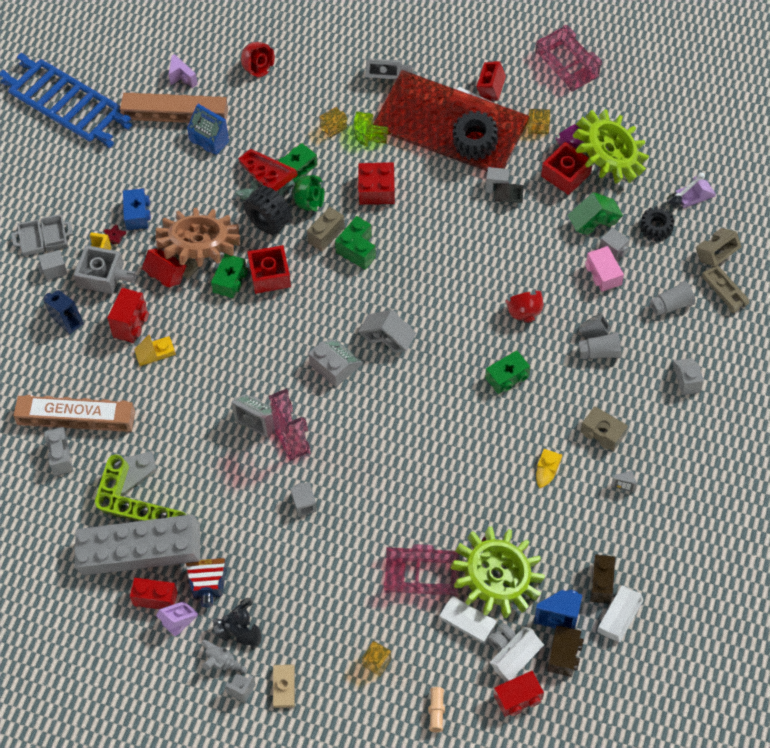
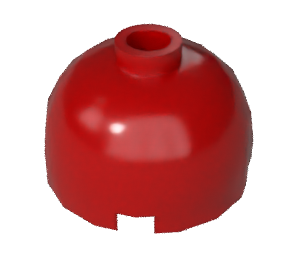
(257, 58)
(525, 306)

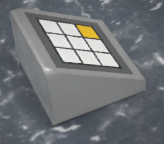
(624, 481)

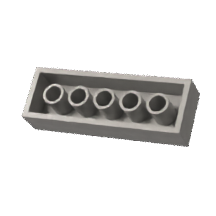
(137, 545)

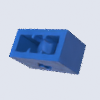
(135, 209)

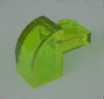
(365, 130)

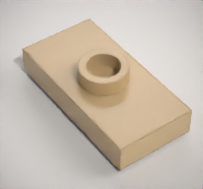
(283, 686)

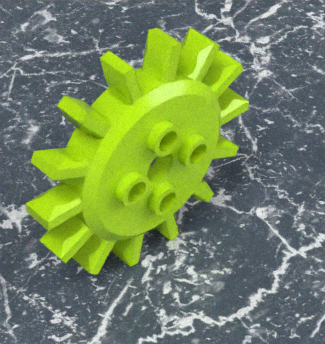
(623, 149)
(494, 554)

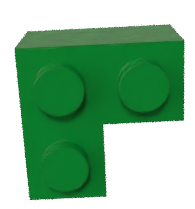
(594, 211)
(355, 245)

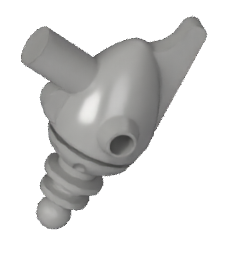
(220, 658)

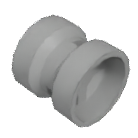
(501, 637)

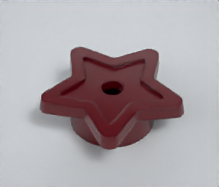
(115, 230)

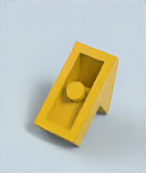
(151, 351)

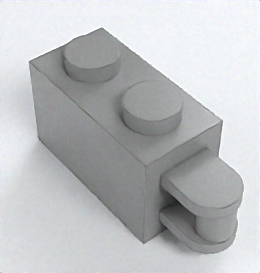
(385, 68)

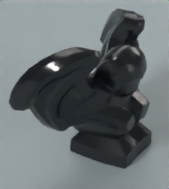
(236, 625)

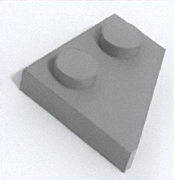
(140, 467)

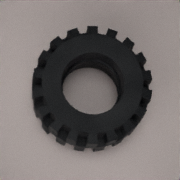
(475, 123)
(267, 210)

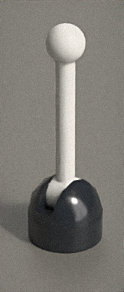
(675, 199)

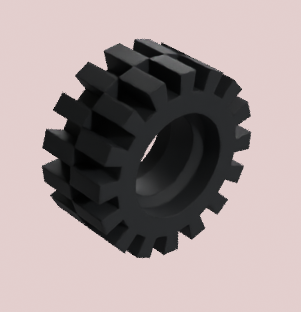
(657, 215)

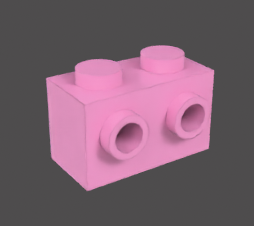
(604, 269)

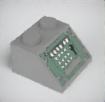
(333, 361)
(253, 414)

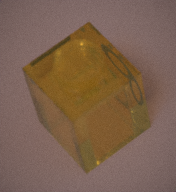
(539, 121)
(333, 122)
(376, 658)

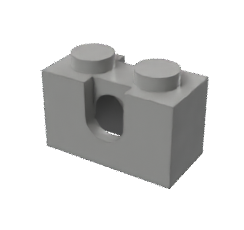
(59, 459)

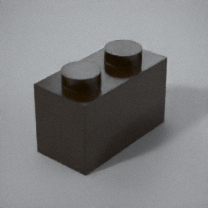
(602, 579)
(564, 651)

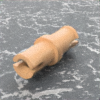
(436, 709)

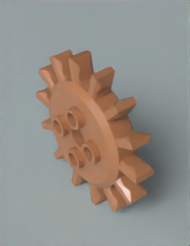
(197, 237)

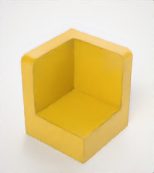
(100, 240)

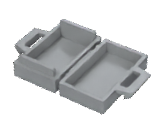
(33, 235)

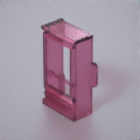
(590, 60)
(289, 432)
(395, 570)

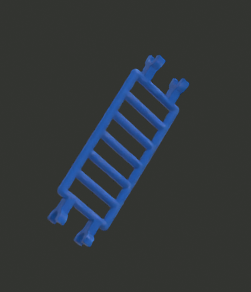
(52, 70)

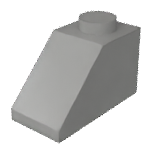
(688, 376)

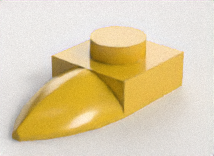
(547, 467)

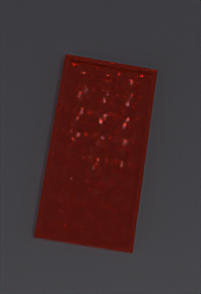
(425, 116)

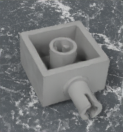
(101, 270)

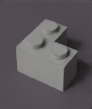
(389, 328)

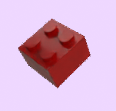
(566, 168)
(376, 183)
(269, 269)
(128, 315)

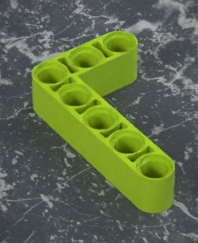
(118, 501)

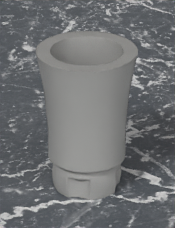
(673, 299)
(601, 347)

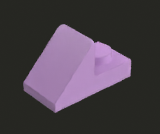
(179, 70)
(699, 192)
(177, 617)

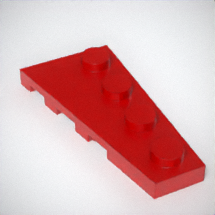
(267, 170)

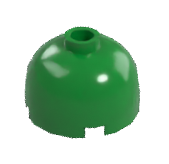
(308, 193)

